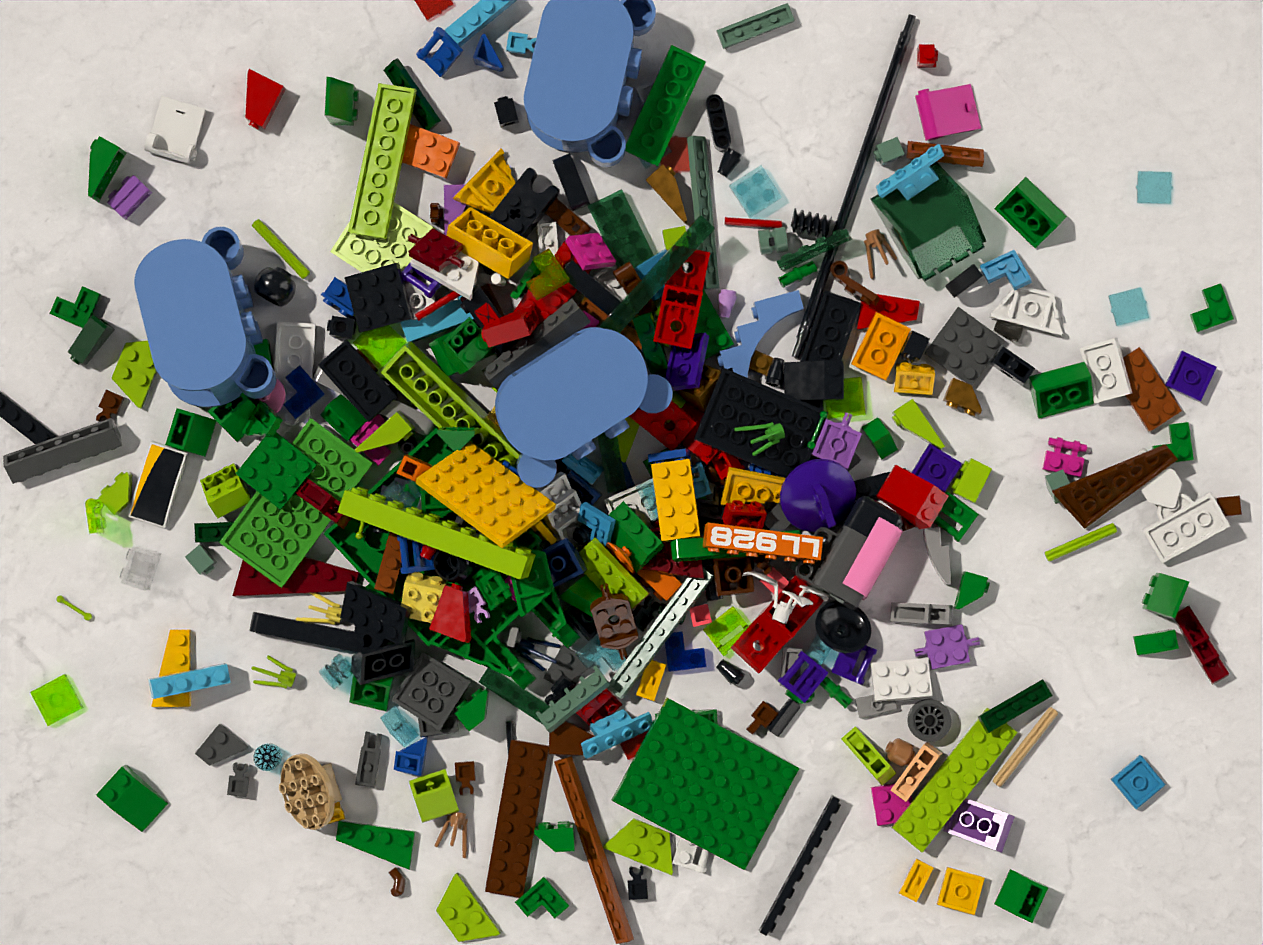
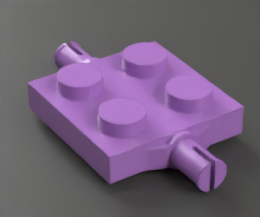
(837, 441)
(946, 646)

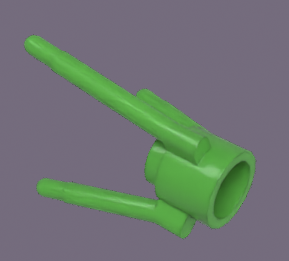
(773, 434)

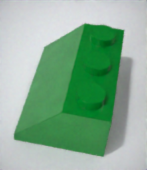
(1030, 212)
(1061, 390)
(635, 536)

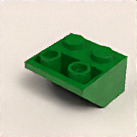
(465, 346)
(234, 415)
(191, 432)
(474, 711)
(557, 837)
(1021, 895)

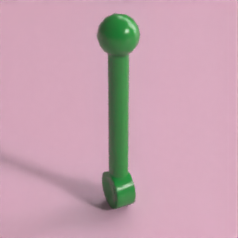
(811, 444)

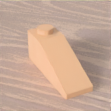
(916, 771)

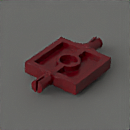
(436, 250)

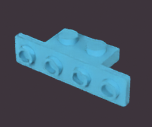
(914, 176)
(614, 730)

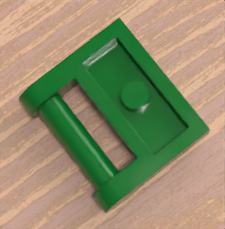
(959, 513)

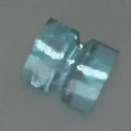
(395, 492)
(336, 671)

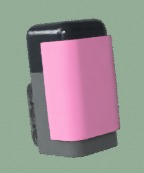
(856, 553)

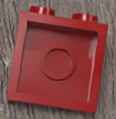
(744, 515)

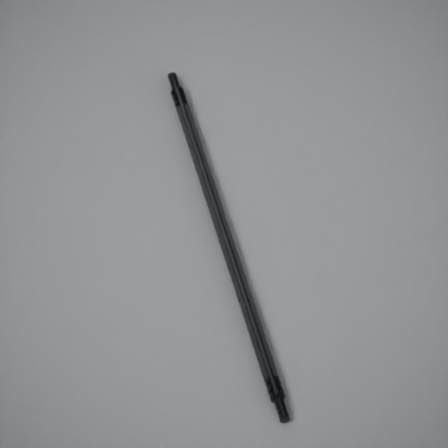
(854, 183)

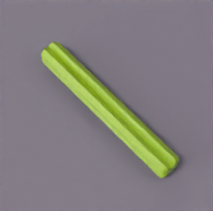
(281, 249)
(1080, 542)

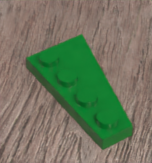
(383, 842)

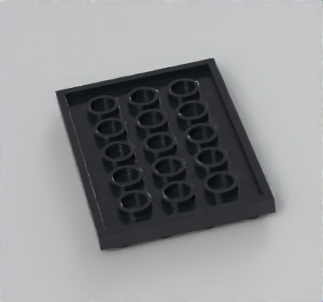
(743, 403)

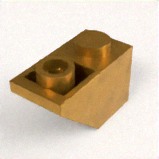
(962, 395)

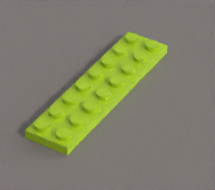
(382, 161)
(952, 783)

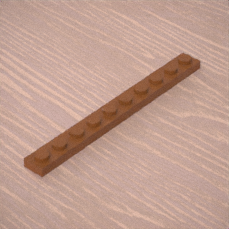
(594, 850)

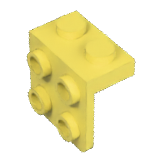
(422, 595)

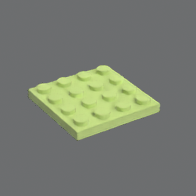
(371, 253)

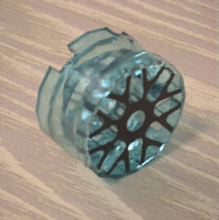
(267, 756)

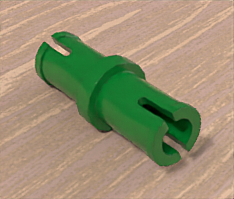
(797, 274)
(835, 692)

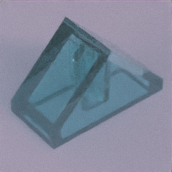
(817, 650)
(399, 726)

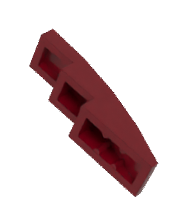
(1200, 645)

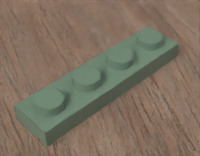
(755, 26)

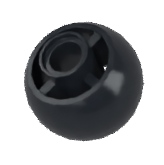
(275, 286)
(451, 567)

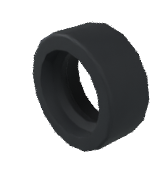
(964, 280)

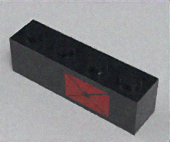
(484, 312)

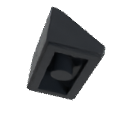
(783, 717)

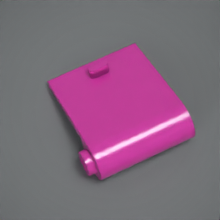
(947, 111)

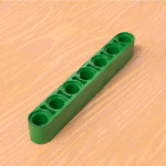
(692, 549)

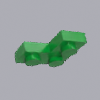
(80, 311)
(1216, 312)
(1180, 441)
(542, 894)

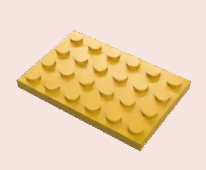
(485, 494)

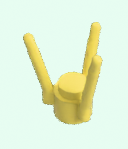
(332, 613)

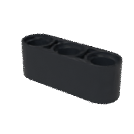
(718, 113)
(571, 182)

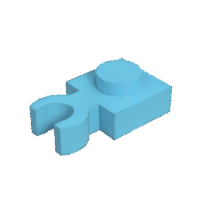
(518, 43)

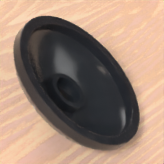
(852, 625)

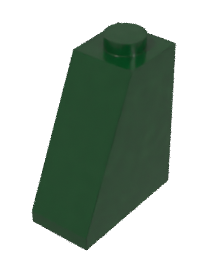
(90, 340)

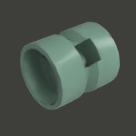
(779, 239)

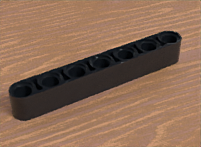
(306, 632)

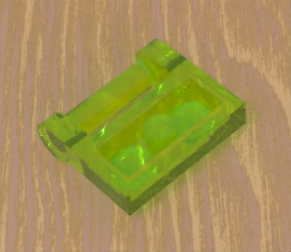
(96, 522)
(722, 627)

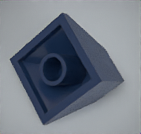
(564, 561)

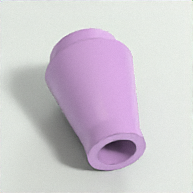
(726, 302)

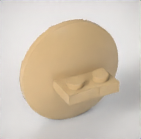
(310, 791)

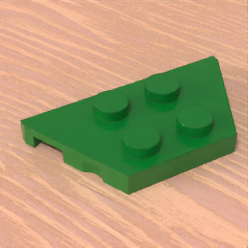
(536, 586)

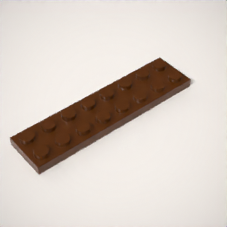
(516, 818)

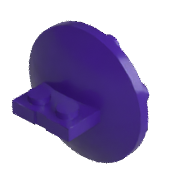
(817, 495)

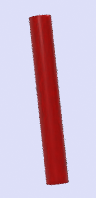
(752, 222)
(436, 305)

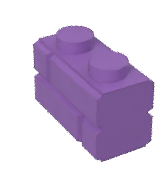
(129, 196)

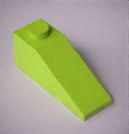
(914, 421)
(392, 431)
(868, 756)

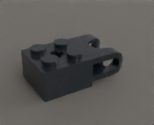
(524, 200)

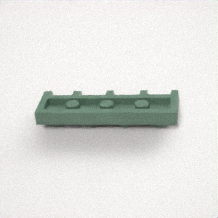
(573, 700)

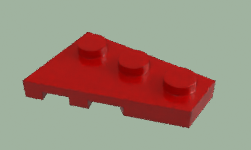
(892, 307)

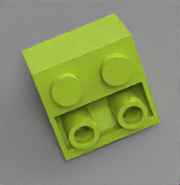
(225, 491)
(433, 795)

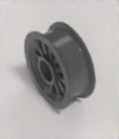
(938, 735)

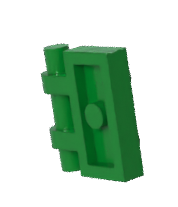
(488, 588)

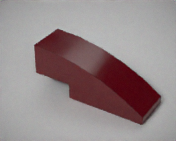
(322, 502)

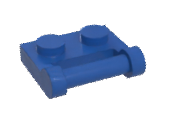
(444, 56)
(420, 563)

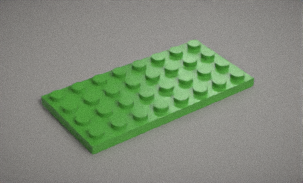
(280, 539)

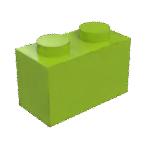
(971, 480)

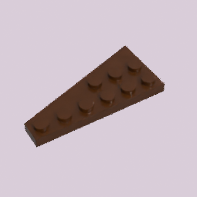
(1100, 492)

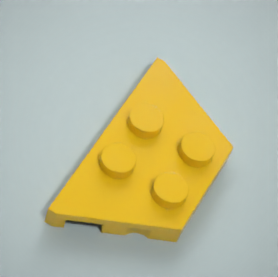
(488, 185)

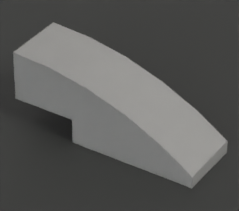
(938, 554)
(921, 613)

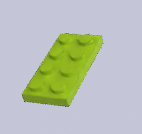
(606, 569)

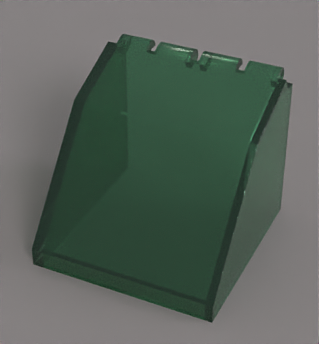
(932, 225)

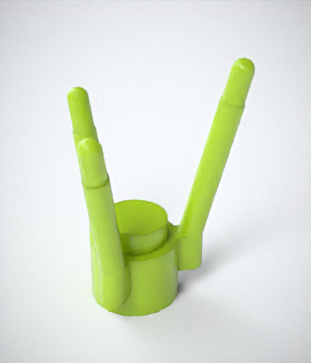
(285, 677)

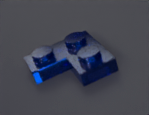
(307, 392)
(682, 659)

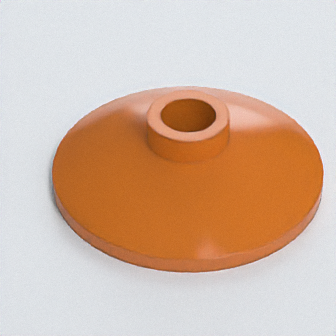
(622, 555)

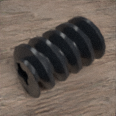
(810, 223)

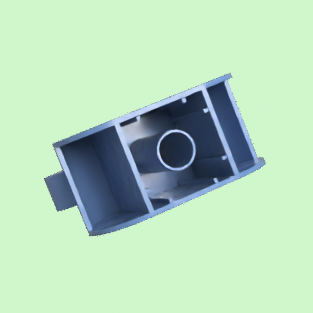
(582, 74)
(199, 320)
(573, 397)

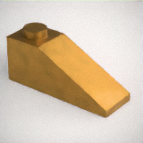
(666, 187)

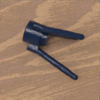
(527, 648)

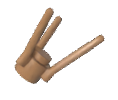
(876, 240)
(457, 821)

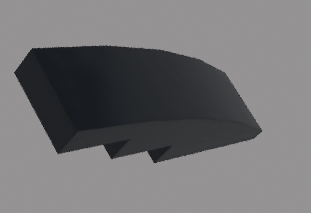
(591, 288)

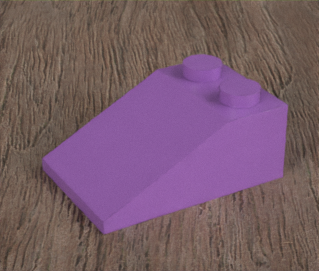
(980, 824)

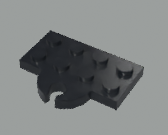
(374, 616)

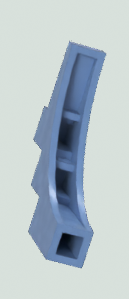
(768, 314)

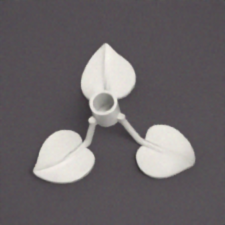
(784, 609)

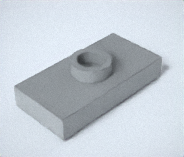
(514, 636)
(867, 706)

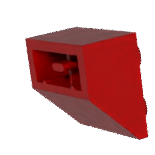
(599, 707)

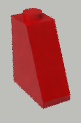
(261, 99)
(511, 326)
(453, 614)

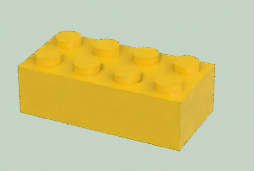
(490, 242)
(676, 500)

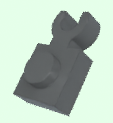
(238, 784)

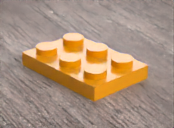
(881, 346)

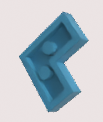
(1009, 266)
(600, 523)

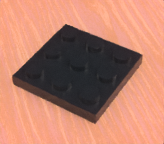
(379, 297)

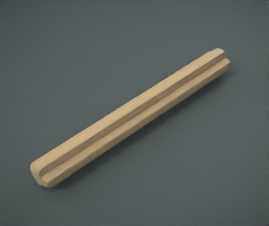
(1025, 746)

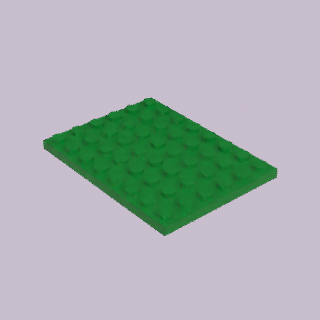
(705, 783)

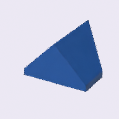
(486, 56)
(412, 758)

